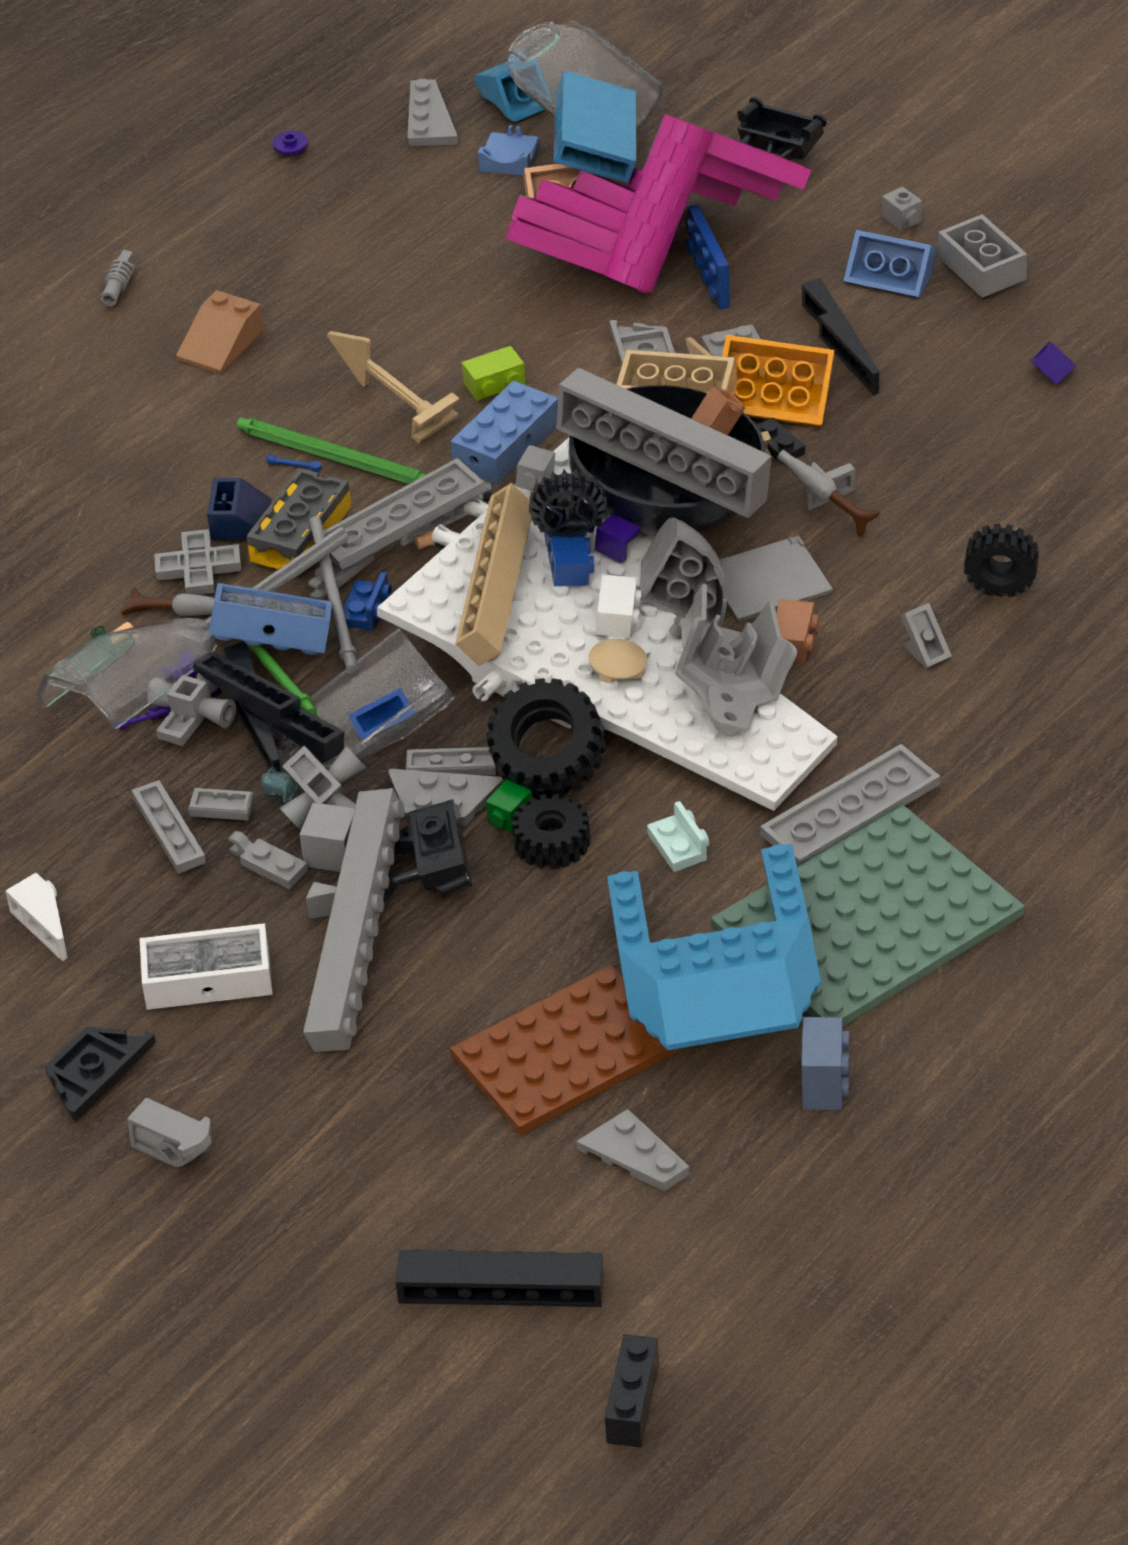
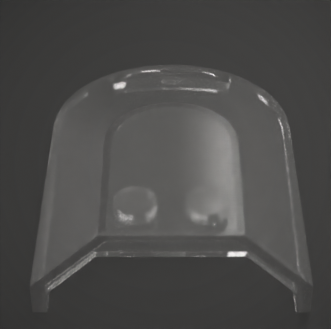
(549, 48)
(129, 666)
(377, 673)

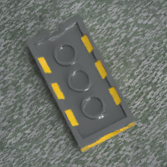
(285, 526)

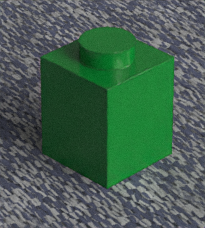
(505, 802)

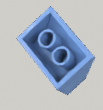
(890, 263)

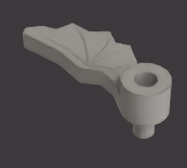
(675, 629)

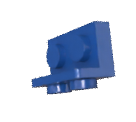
(363, 601)

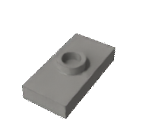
(221, 804)

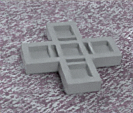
(197, 562)

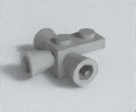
(189, 706)
(319, 783)

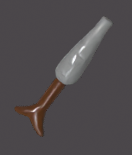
(826, 489)
(182, 604)

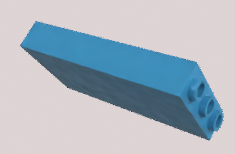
(595, 127)

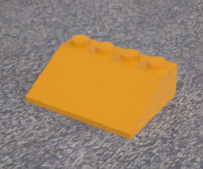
(781, 379)

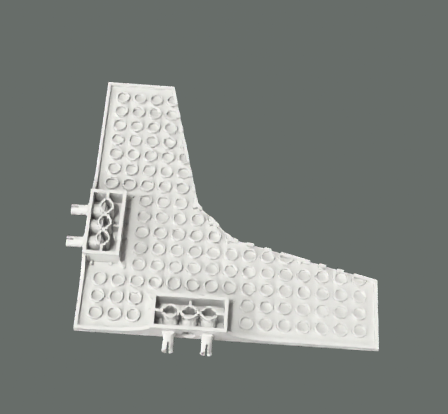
(553, 635)

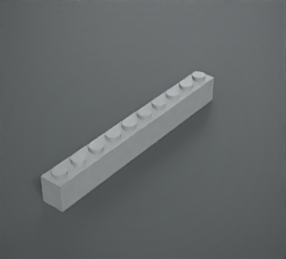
(354, 921)

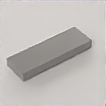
(452, 760)

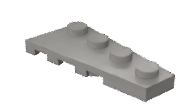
(428, 116)

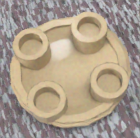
(617, 660)

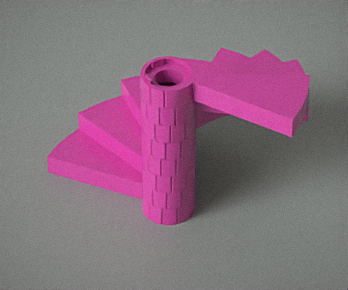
(631, 225)

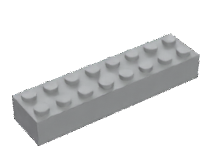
(663, 442)

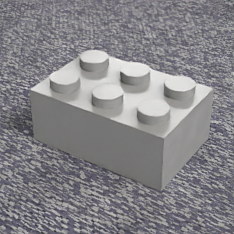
(982, 255)

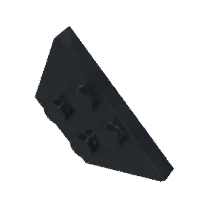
(93, 1065)

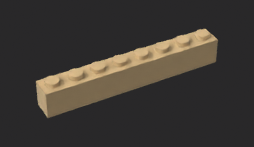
(494, 575)

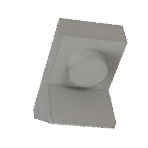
(842, 476)
(925, 636)

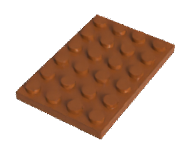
(559, 1051)

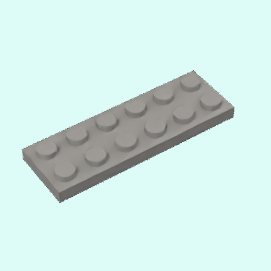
(405, 511)
(851, 803)

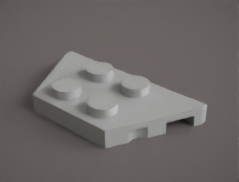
(640, 338)
(428, 788)

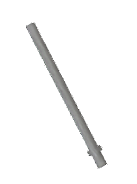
(347, 651)

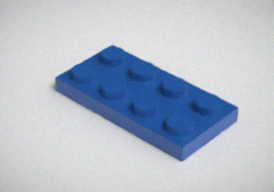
(708, 256)

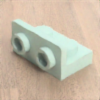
(679, 839)

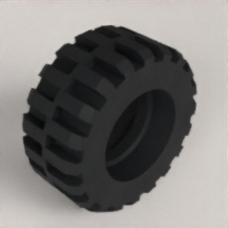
(539, 703)

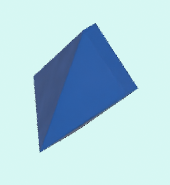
(378, 712)

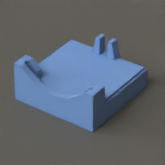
(508, 152)

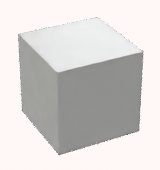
(326, 836)

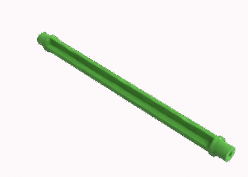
(329, 450)

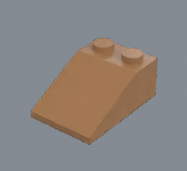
(221, 332)

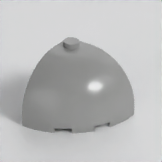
(676, 569)

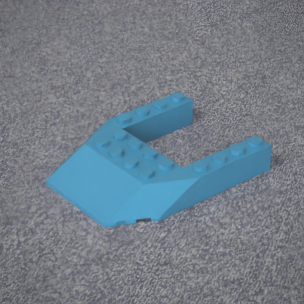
(721, 980)

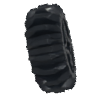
(569, 512)

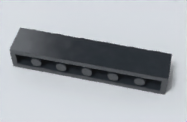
(500, 1278)

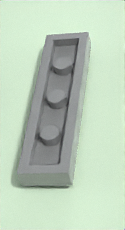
(168, 826)

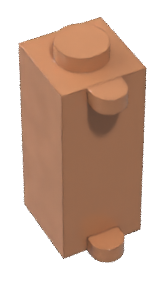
(719, 410)

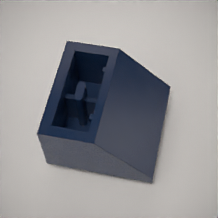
(234, 508)

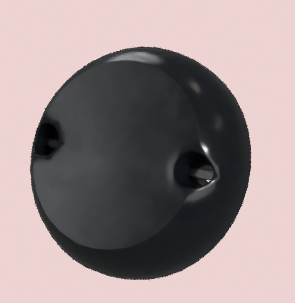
(649, 498)

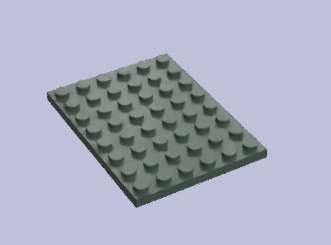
(886, 911)

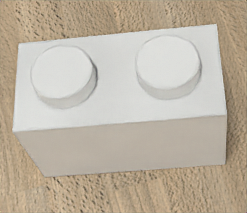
(616, 606)

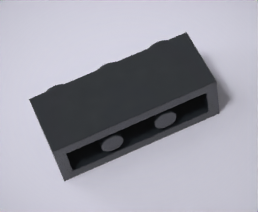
(632, 1390)

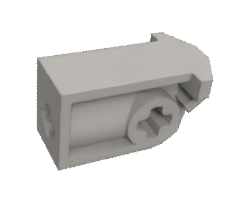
(168, 1133)

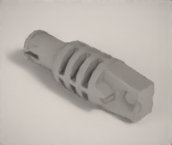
(117, 278)

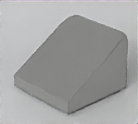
(320, 900)

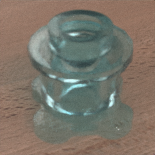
(278, 784)

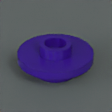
(290, 142)

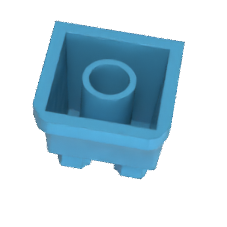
(501, 90)

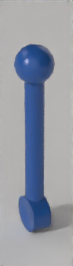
(315, 465)

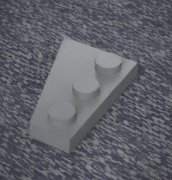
(636, 1148)

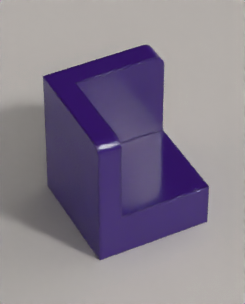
(1053, 362)
(614, 537)

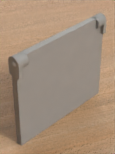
(772, 574)

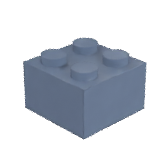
(824, 1063)

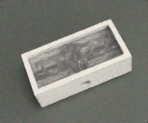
(205, 966)

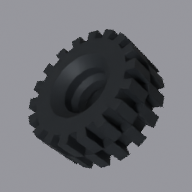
(997, 575)
(551, 846)

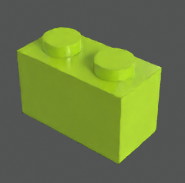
(492, 372)

